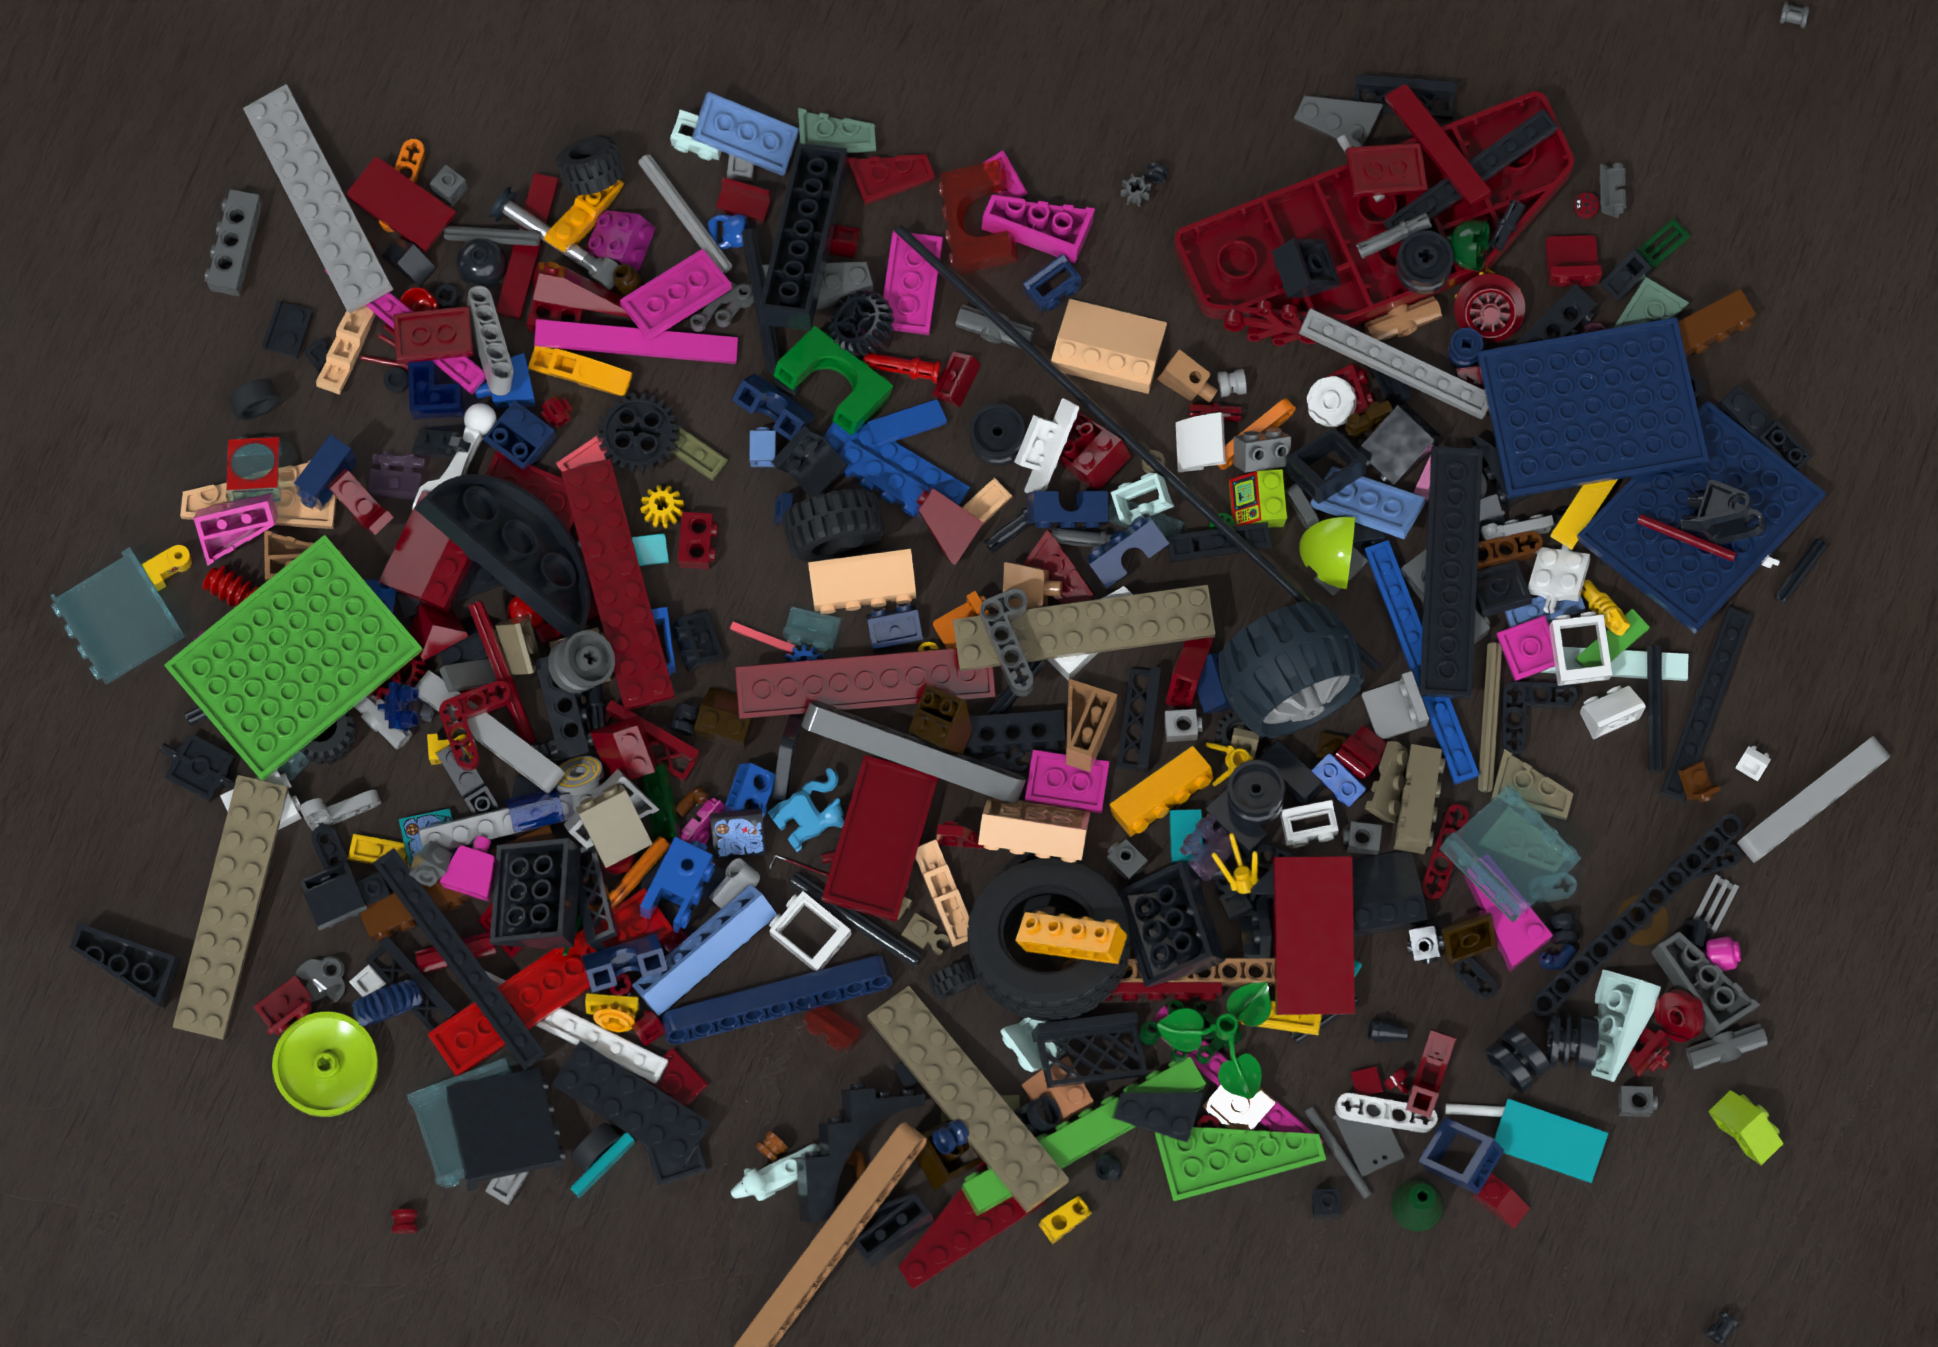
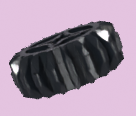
(868, 328)

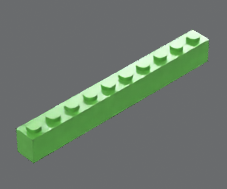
(1085, 1134)

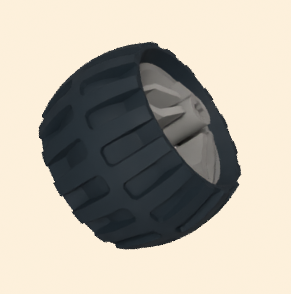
(1290, 669)

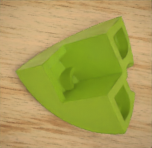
(1328, 549)

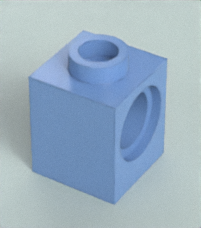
(762, 447)

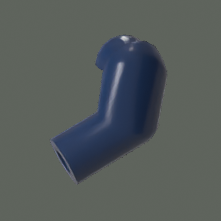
(1557, 961)

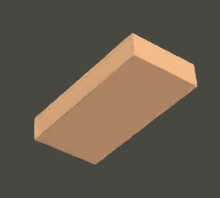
(988, 501)

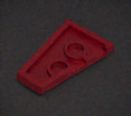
(885, 177)
(1051, 556)

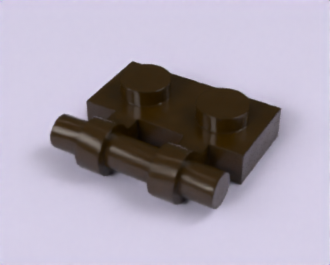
(1368, 422)

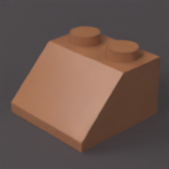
(1070, 1099)

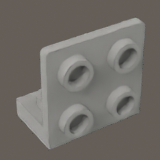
(1396, 707)

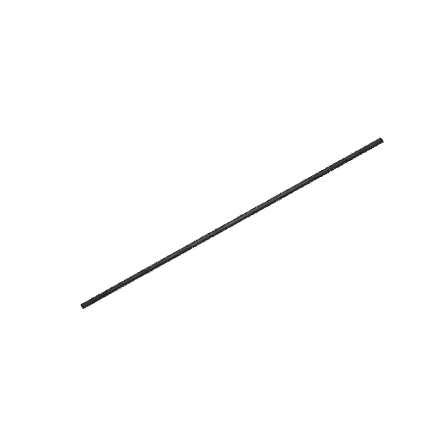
(1110, 423)

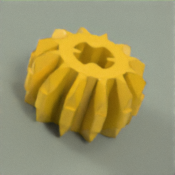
(651, 509)

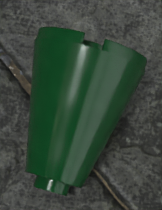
(1412, 1212)

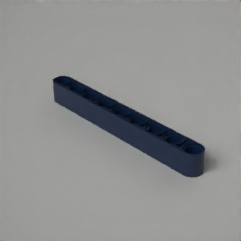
(776, 1000)

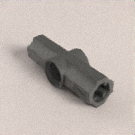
(975, 321)
(1726, 1047)

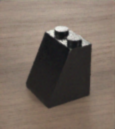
(1400, 444)

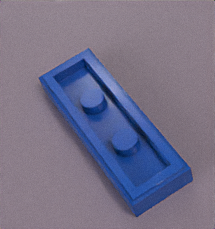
(906, 423)

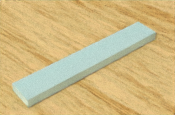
(1634, 664)

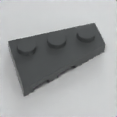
(1339, 117)

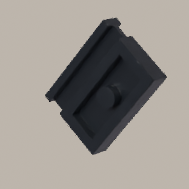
(287, 329)

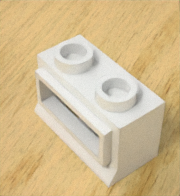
(1322, 833)

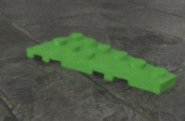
(1232, 1156)

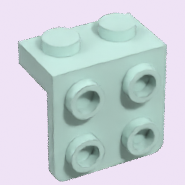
(1020, 1040)

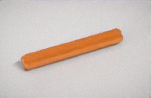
(638, 871)

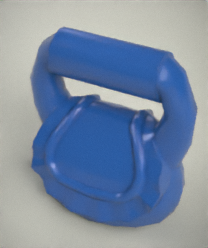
(732, 230)

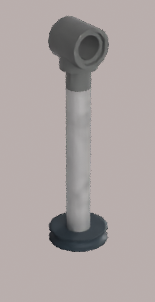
(599, 269)

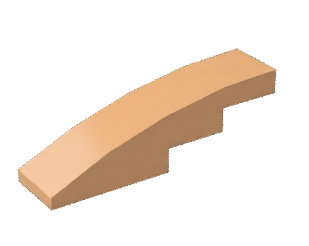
(345, 349)
(943, 891)

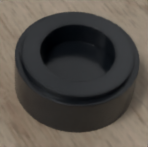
(396, 380)

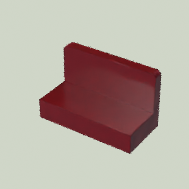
(744, 199)

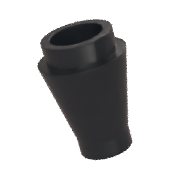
(1386, 1031)

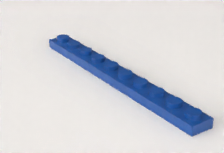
(1409, 634)

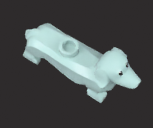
(770, 1178)

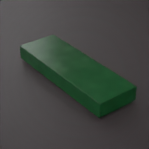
(659, 790)

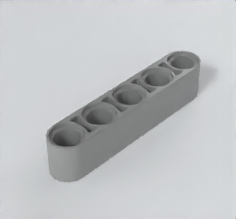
(490, 341)

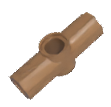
(1403, 320)

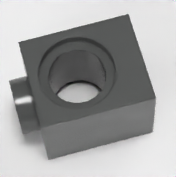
(449, 186)
(1373, 833)
(1625, 1104)

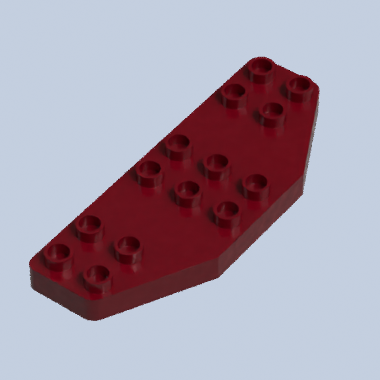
(1231, 254)

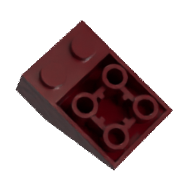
(1092, 453)

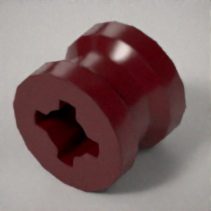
(404, 1221)

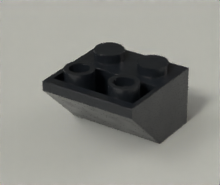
(333, 895)

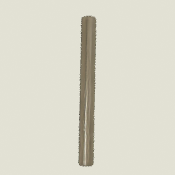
(1490, 717)

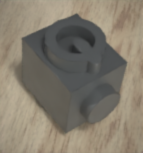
(1126, 860)
(430, 864)

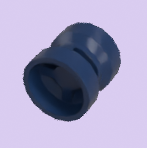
(947, 1138)

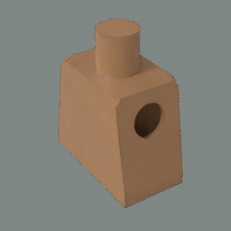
(1180, 372)
(1032, 582)

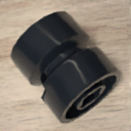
(1040, 1114)

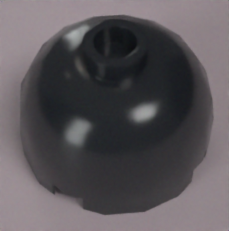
(481, 263)

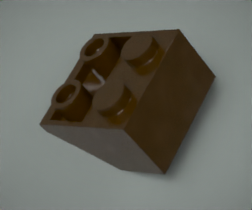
(942, 720)

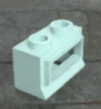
(685, 143)
(1132, 490)

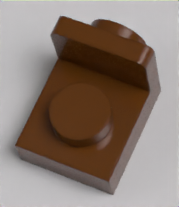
(1697, 782)

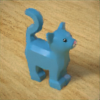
(804, 812)

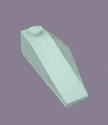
(1622, 1015)

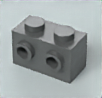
(1261, 450)

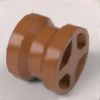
(771, 1147)

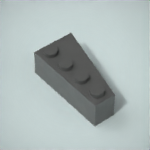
(840, 281)
(1690, 971)

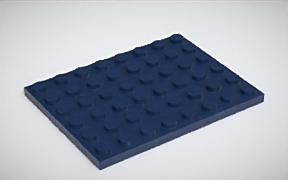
(1592, 407)
(1679, 575)

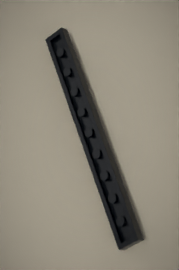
(459, 959)

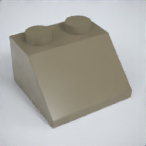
(518, 644)

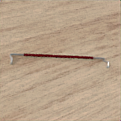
(798, 864)

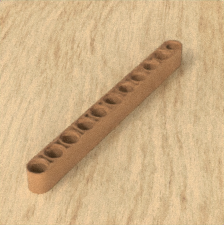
(834, 1238)

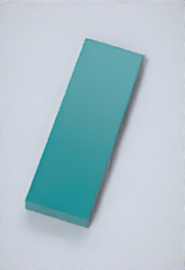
(602, 1165)

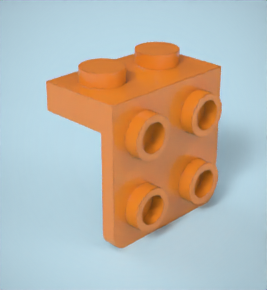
(944, 624)

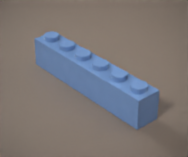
(706, 949)

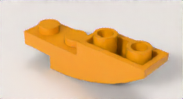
(581, 217)
(580, 370)

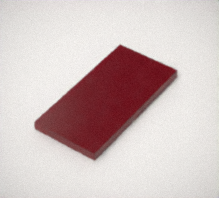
(880, 838)
(1313, 935)

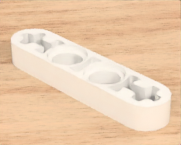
(1385, 1117)

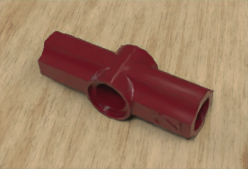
(479, 945)

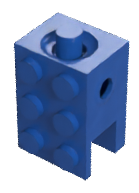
(680, 880)

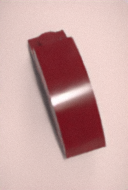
(1430, 1073)

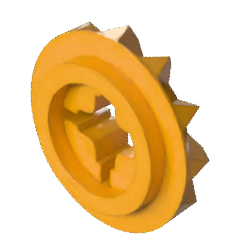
(614, 1018)

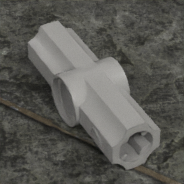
(376, 721)

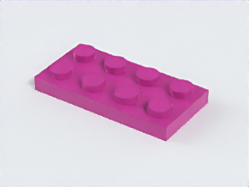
(911, 284)
(675, 294)

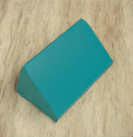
(651, 549)

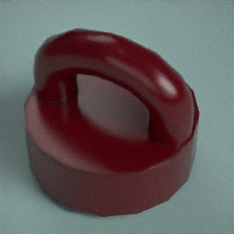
(1397, 1080)

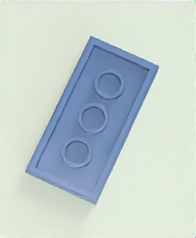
(745, 133)
(1374, 505)

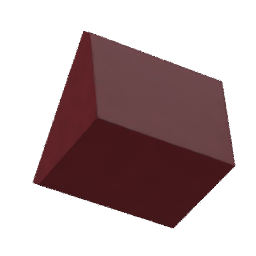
(435, 630)

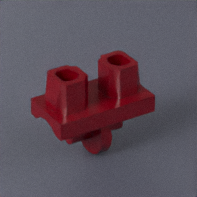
(1652, 1055)

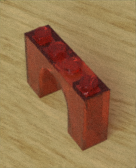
(959, 191)

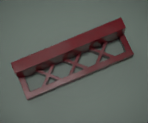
(661, 738)

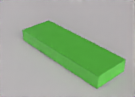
(1616, 644)

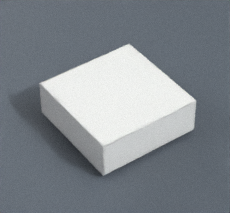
(367, 981)

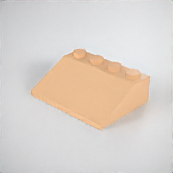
(1108, 346)
(862, 581)
(1034, 829)

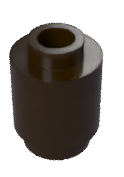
(627, 279)

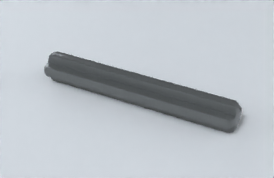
(496, 235)

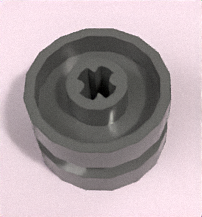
(581, 661)

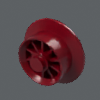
(1490, 306)

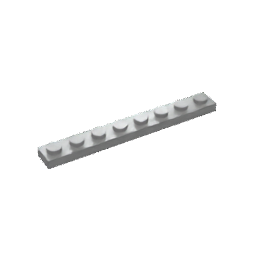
(1394, 363)
(487, 824)

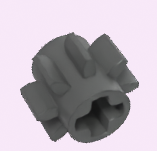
(1132, 184)

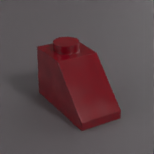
(1501, 1201)

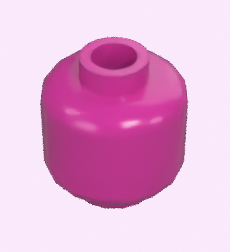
(1723, 952)

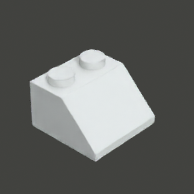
(1611, 711)

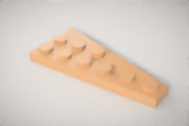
(290, 509)

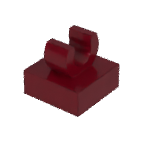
(648, 1028)

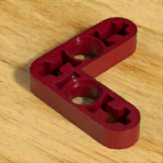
(465, 712)

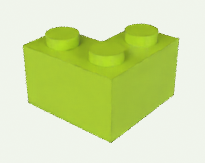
(1747, 1125)

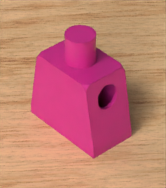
(471, 870)

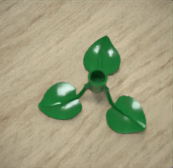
(1250, 1005)

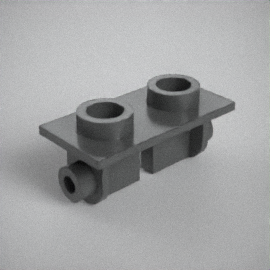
(1612, 200)

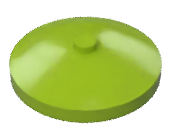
(325, 1064)

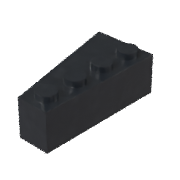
(136, 965)

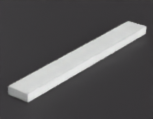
(621, 1051)

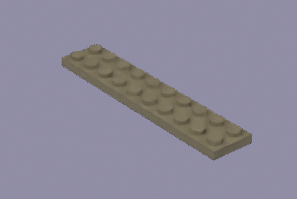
(1092, 627)
(230, 907)
(969, 1097)

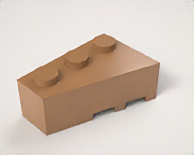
(1087, 723)

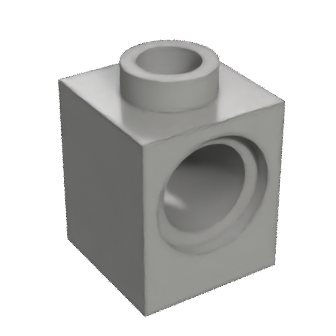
(1173, 733)

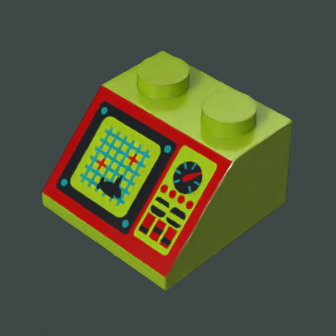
(1258, 498)

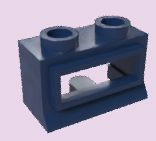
(1053, 298)

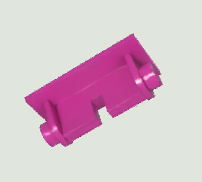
(701, 830)

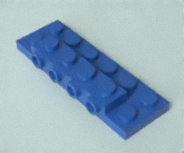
(892, 469)

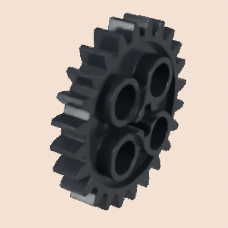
(633, 454)

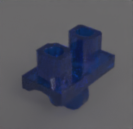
(397, 707)

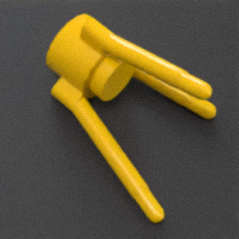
(1233, 759)
(1243, 877)

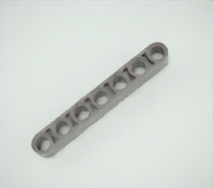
(495, 737)
(1813, 799)

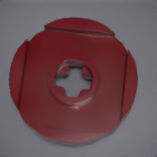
(1688, 1007)

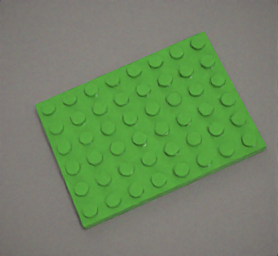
(293, 658)

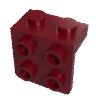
(1572, 261)
(283, 1004)

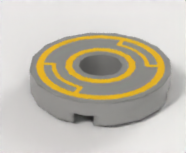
(586, 766)

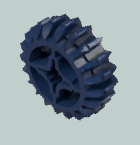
(387, 1002)

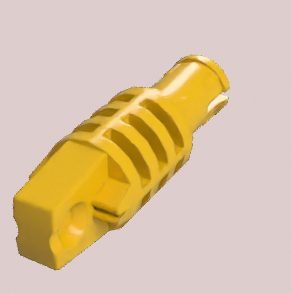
(1604, 605)

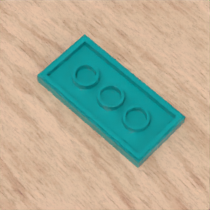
(1550, 1140)

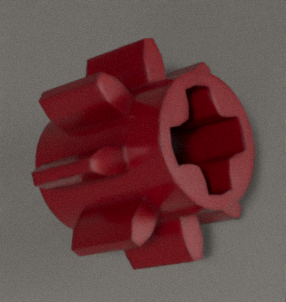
(556, 411)

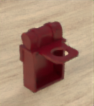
(1362, 752)

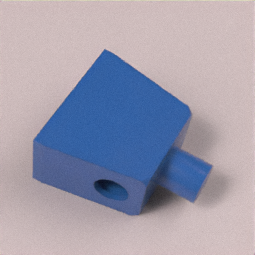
(521, 387)

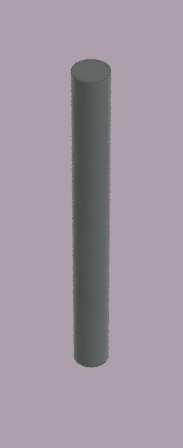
(1338, 1152)

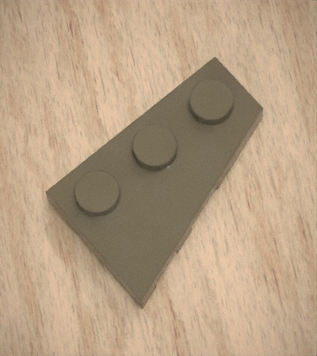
(1535, 789)

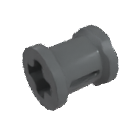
(1794, 14)

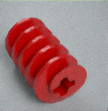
(226, 586)

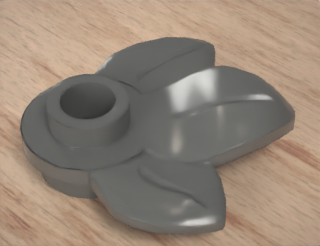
(320, 981)

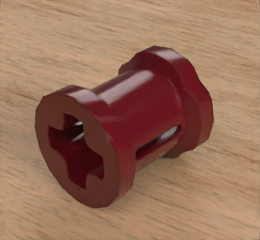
(623, 992)

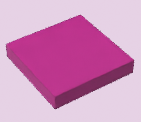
(1527, 648)

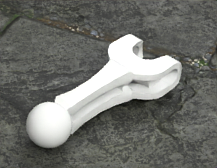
(478, 422)

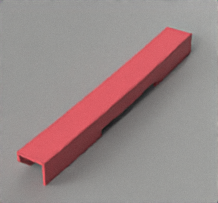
(762, 637)

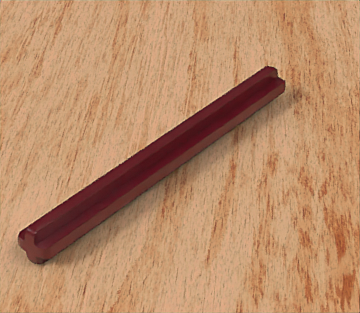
(501, 670)

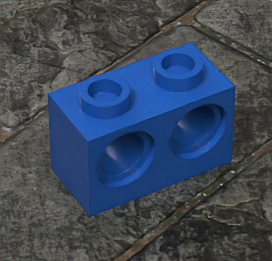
(744, 789)

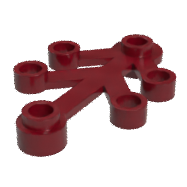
(1273, 326)

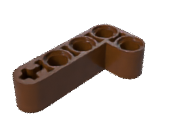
(1494, 557)

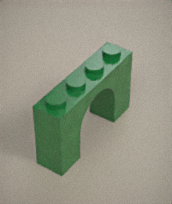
(820, 352)

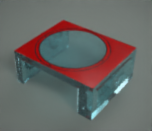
(253, 468)

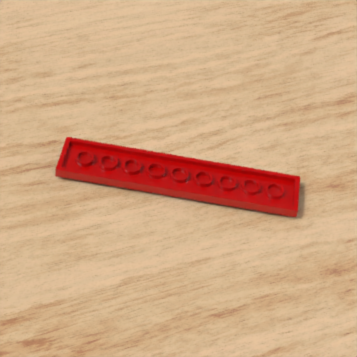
(539, 989)

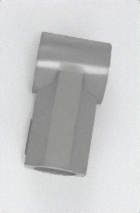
(738, 877)

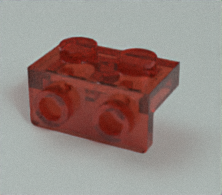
(838, 1032)

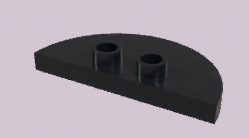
(516, 543)

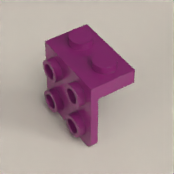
(621, 238)

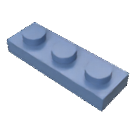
(1535, 610)

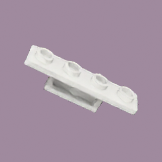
(1044, 445)

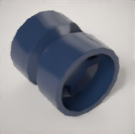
(1464, 347)

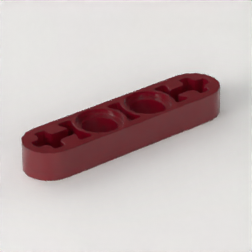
(1437, 853)

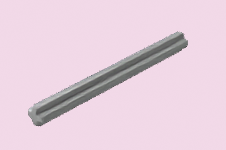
(684, 213)

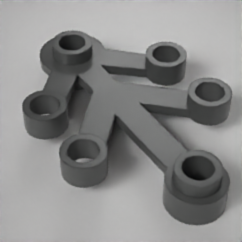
(736, 302)

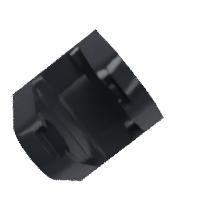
(1721, 515)

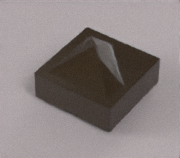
(1329, 744)

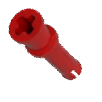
(915, 368)

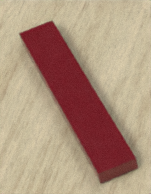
(1438, 145)
(525, 257)

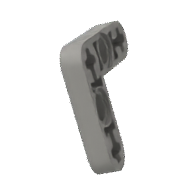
(318, 814)

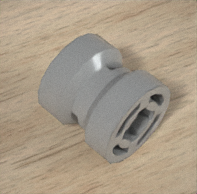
(1232, 383)

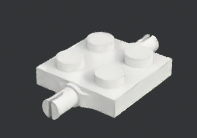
(1558, 575)

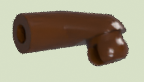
(688, 801)
(857, 1160)

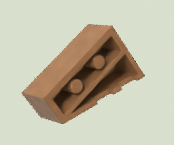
(281, 551)

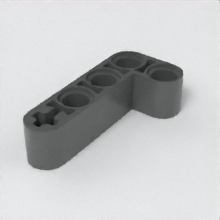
(1010, 645)

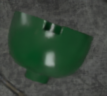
(1469, 242)

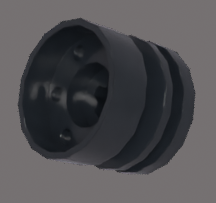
(1572, 1041)

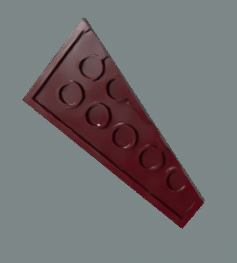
(957, 1234)

